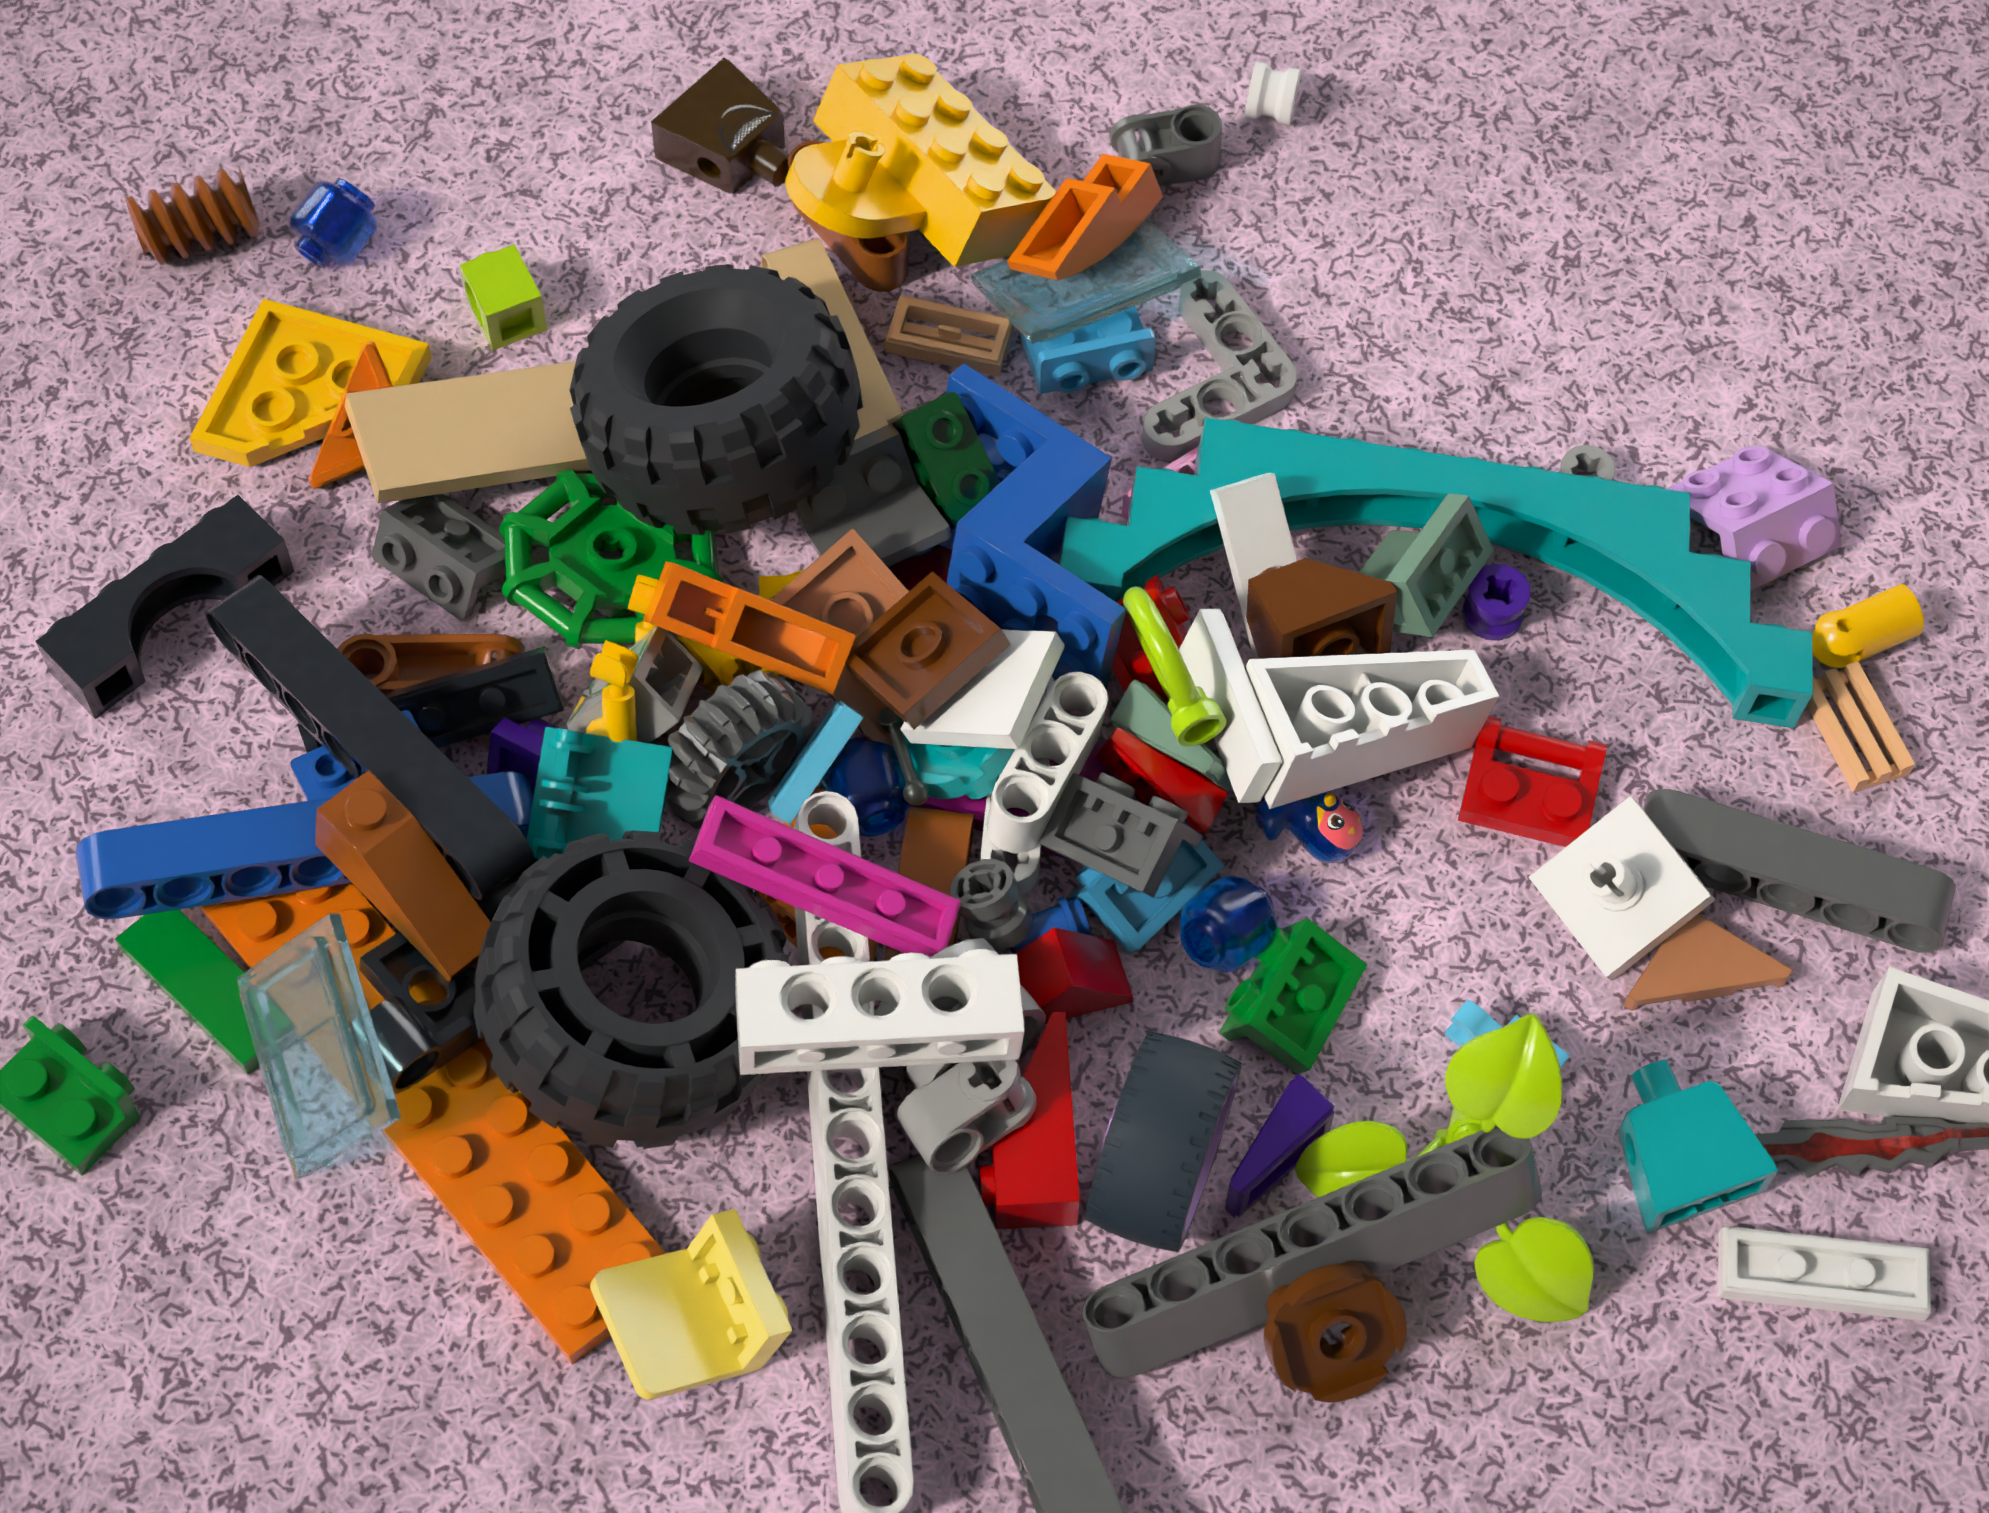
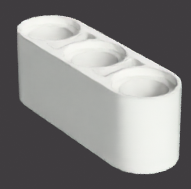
(1051, 736)

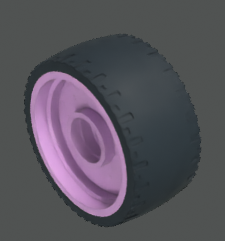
(1162, 1141)

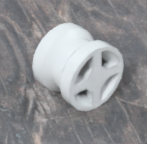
(1272, 93)

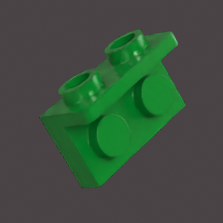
(1294, 994)
(65, 1097)

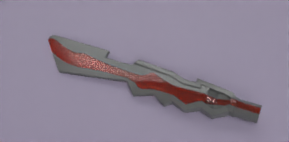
(1853, 1146)

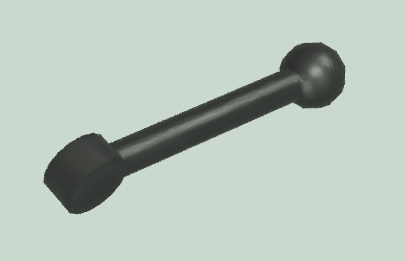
(915, 791)

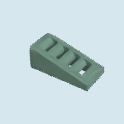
(1149, 719)

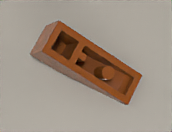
(402, 873)

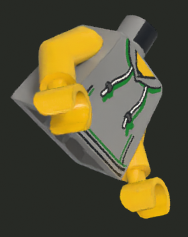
(640, 688)

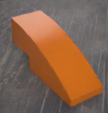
(1088, 218)
(749, 627)

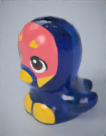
(1320, 823)

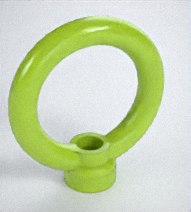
(1194, 715)

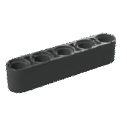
(1806, 871)

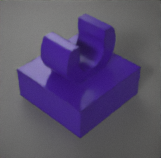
(517, 748)

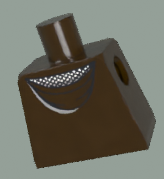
(723, 131)

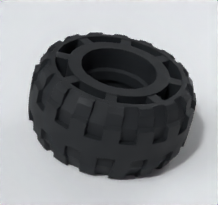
(716, 399)
(570, 1049)

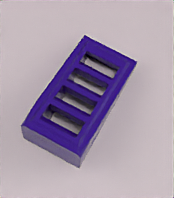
(1292, 1125)

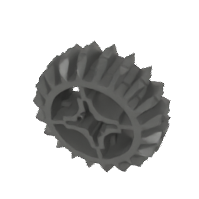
(736, 745)

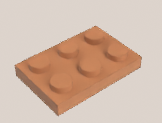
(849, 591)

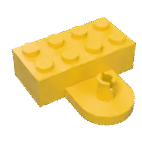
(912, 160)

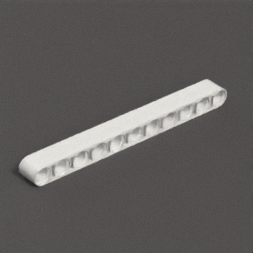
(853, 1247)

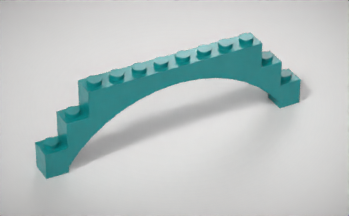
(1598, 529)

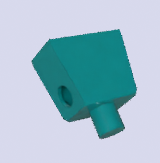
(1688, 1149)

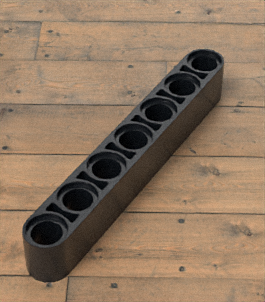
(368, 732)

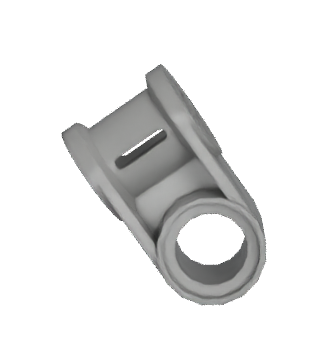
(965, 1113)

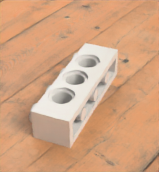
(851, 1038)

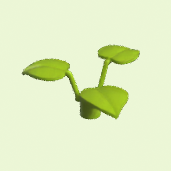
(1492, 1080)

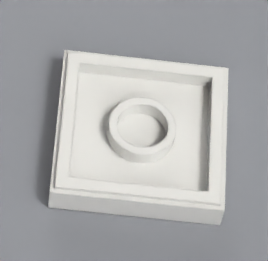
(999, 700)

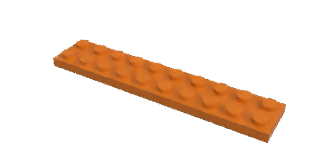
(474, 1144)

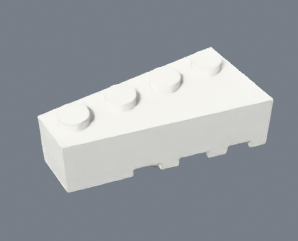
(1366, 714)
(1921, 1053)

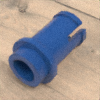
(1065, 915)

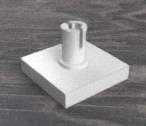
(1621, 888)

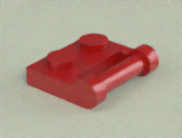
(1528, 800)

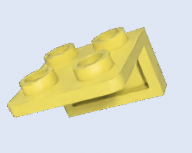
(693, 1311)

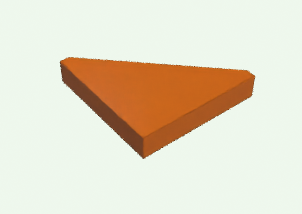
(339, 451)

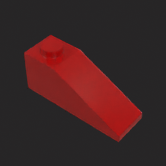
(1036, 1165)

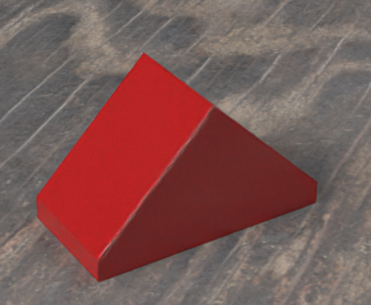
(1073, 973)

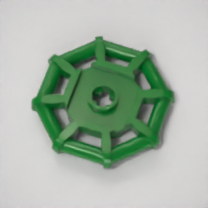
(577, 563)

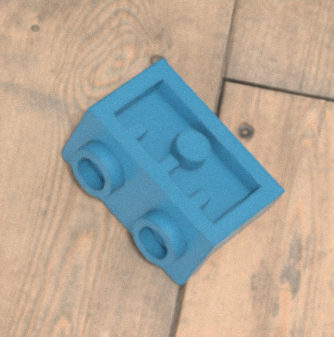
(1095, 353)
(1136, 916)

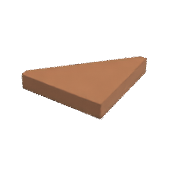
(1704, 964)

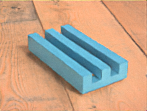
(814, 760)

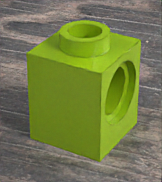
(503, 297)

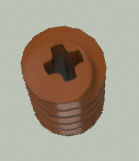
(193, 216)

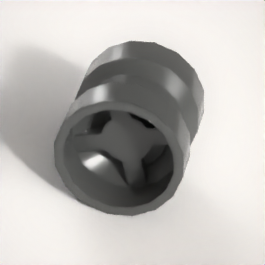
(992, 903)

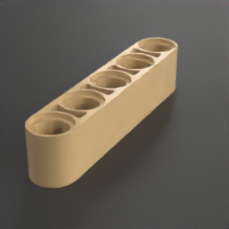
(813, 267)

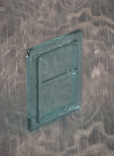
(1128, 276)
(317, 1047)

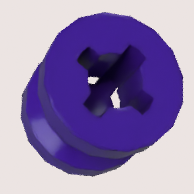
(1492, 617)

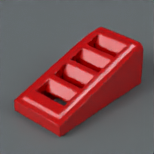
(1161, 776)

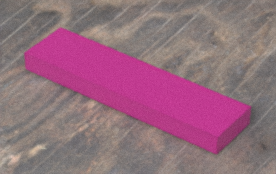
(824, 879)

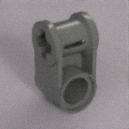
(1176, 142)

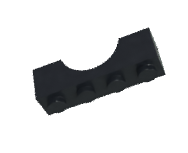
(101, 644)

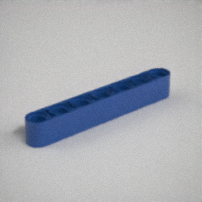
(231, 855)

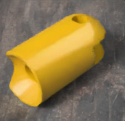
(1867, 627)

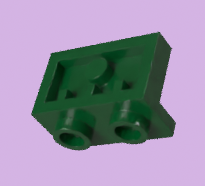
(946, 456)

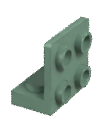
(1432, 565)

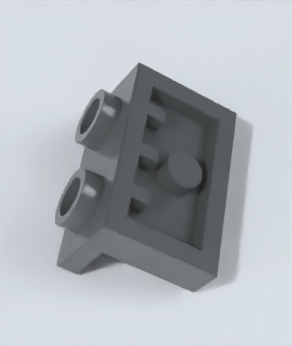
(440, 550)
(1116, 834)

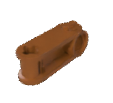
(423, 657)

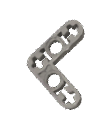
(1240, 373)

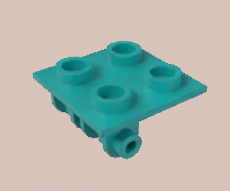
(595, 788)

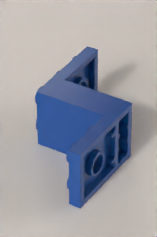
(1014, 536)

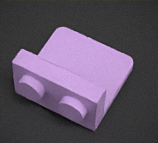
(1765, 511)

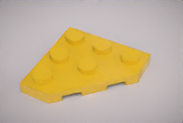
(290, 381)

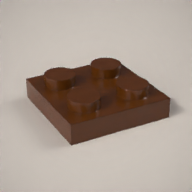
(924, 650)

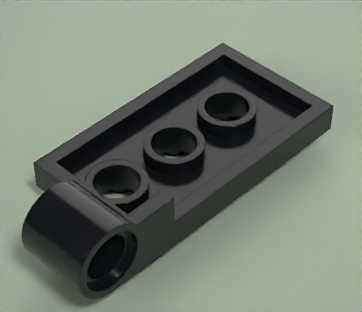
(426, 1037)

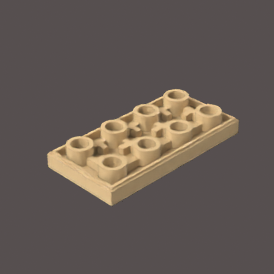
(467, 432)

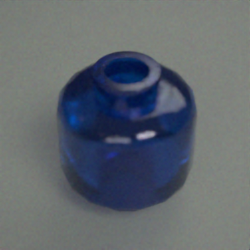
(333, 223)
(872, 782)
(1227, 924)

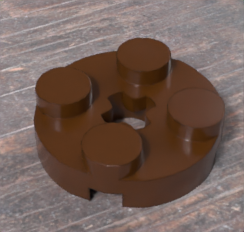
(1311, 1305)

